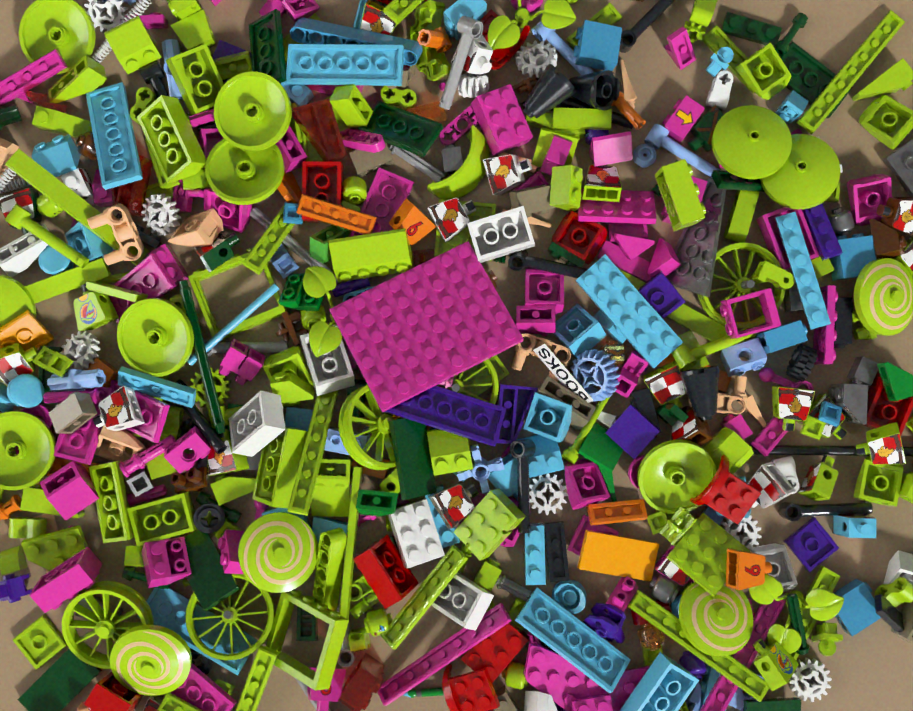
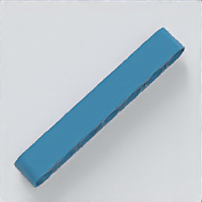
(319, 32)

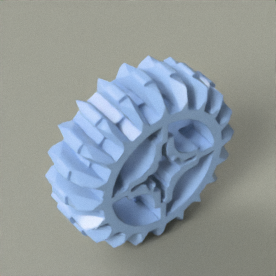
(601, 375)

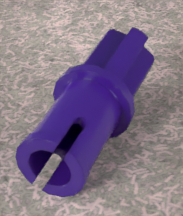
(350, 286)

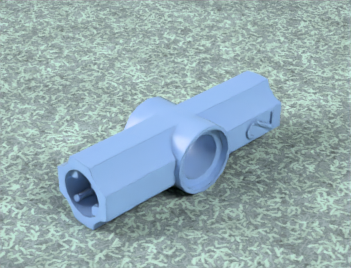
(171, 48)
(77, 380)

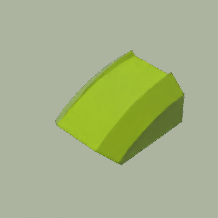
(764, 72)
(887, 121)
(288, 361)
(730, 444)
(879, 483)

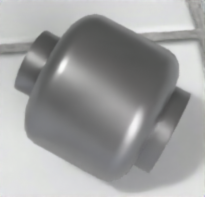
(841, 221)
(664, 589)

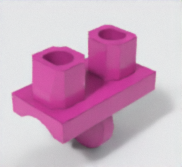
(623, 593)

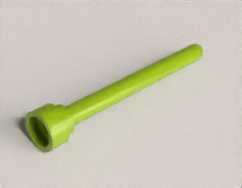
(571, 453)

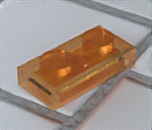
(431, 111)

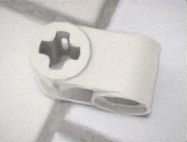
(720, 93)
(788, 469)

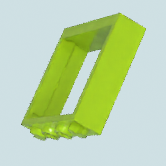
(249, 323)
(338, 624)

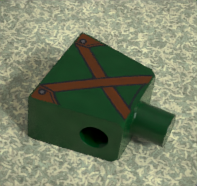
(704, 130)

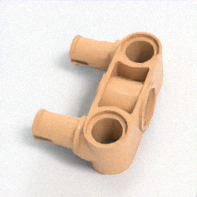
(124, 232)
(521, 352)
(724, 400)

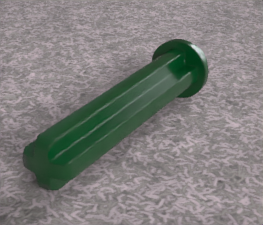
(797, 622)

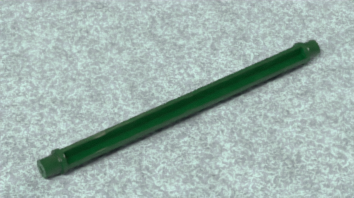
(202, 357)

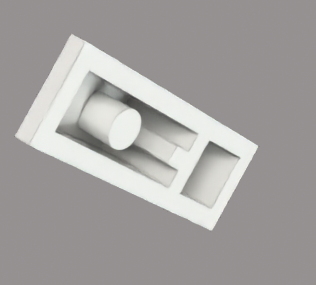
(21, 253)

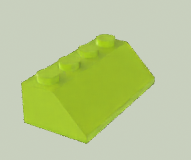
(172, 139)
(371, 255)
(279, 468)
(112, 502)

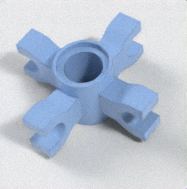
(478, 461)

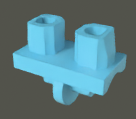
(720, 61)

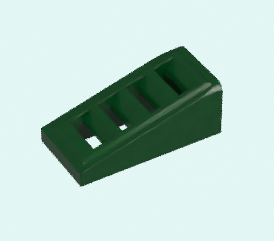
(299, 632)

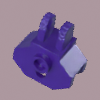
(14, 587)
(606, 623)

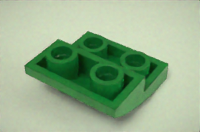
(296, 297)
(600, 448)

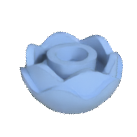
(642, 161)

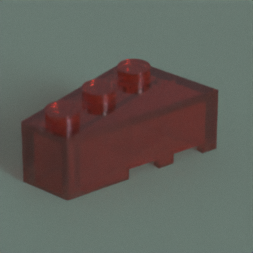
(321, 129)
(134, 193)

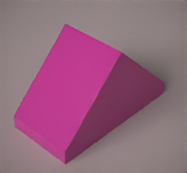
(300, 8)
(632, 245)
(663, 259)

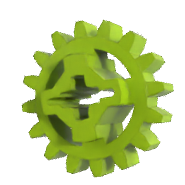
(200, 387)

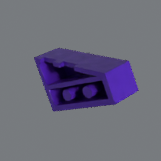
(518, 402)

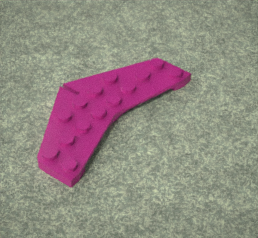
(564, 682)

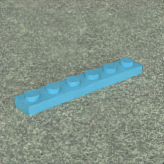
(803, 270)

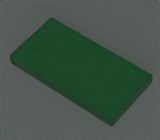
(267, 46)
(807, 74)
(403, 128)
(412, 458)
(207, 573)
(59, 684)

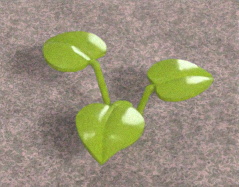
(506, 33)
(322, 337)
(821, 602)

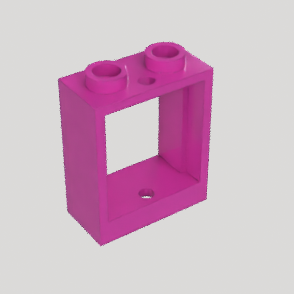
(768, 307)

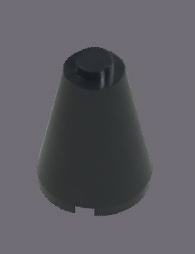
(597, 89)
(548, 92)
(702, 390)

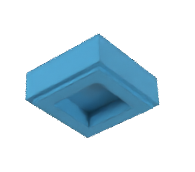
(290, 214)
(830, 413)

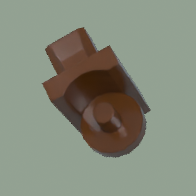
(524, 88)
(291, 319)
(190, 480)

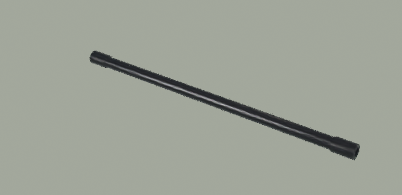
(819, 450)

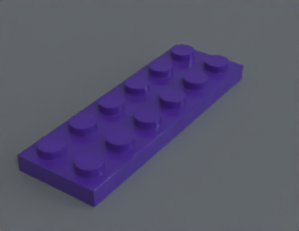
(454, 414)

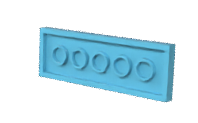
(345, 64)
(114, 136)
(629, 311)
(170, 612)
(573, 640)

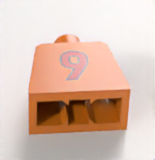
(413, 220)
(745, 569)

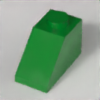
(896, 381)
(376, 502)

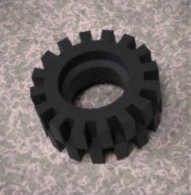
(801, 362)

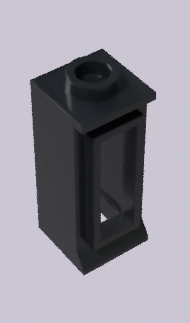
(844, 322)
(643, 402)

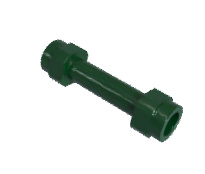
(798, 22)
(233, 515)
(130, 573)

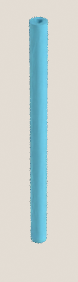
(236, 321)

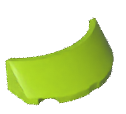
(430, 62)
(469, 174)

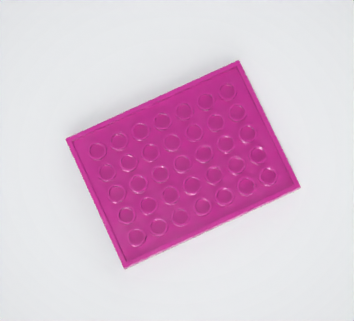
(425, 326)

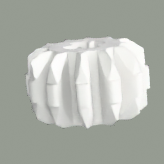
(472, 85)

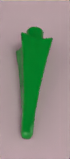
(608, 479)

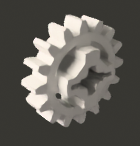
(100, 16)
(535, 58)
(161, 214)
(81, 349)
(555, 493)
(742, 526)
(809, 670)

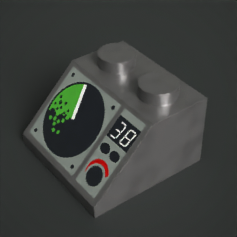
(852, 400)

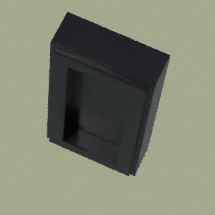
(889, 613)

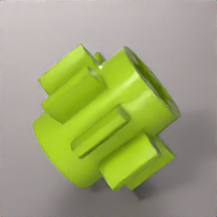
(694, 31)

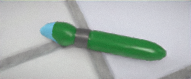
(424, 692)

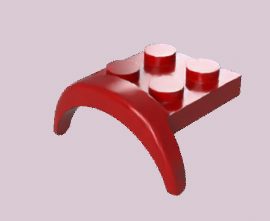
(503, 55)
(728, 494)
(469, 691)

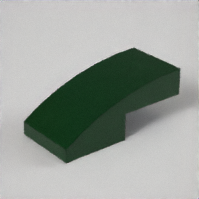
(671, 413)

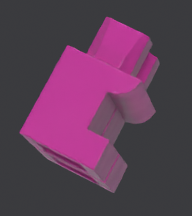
(241, 362)

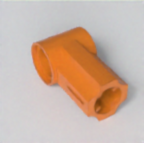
(435, 39)

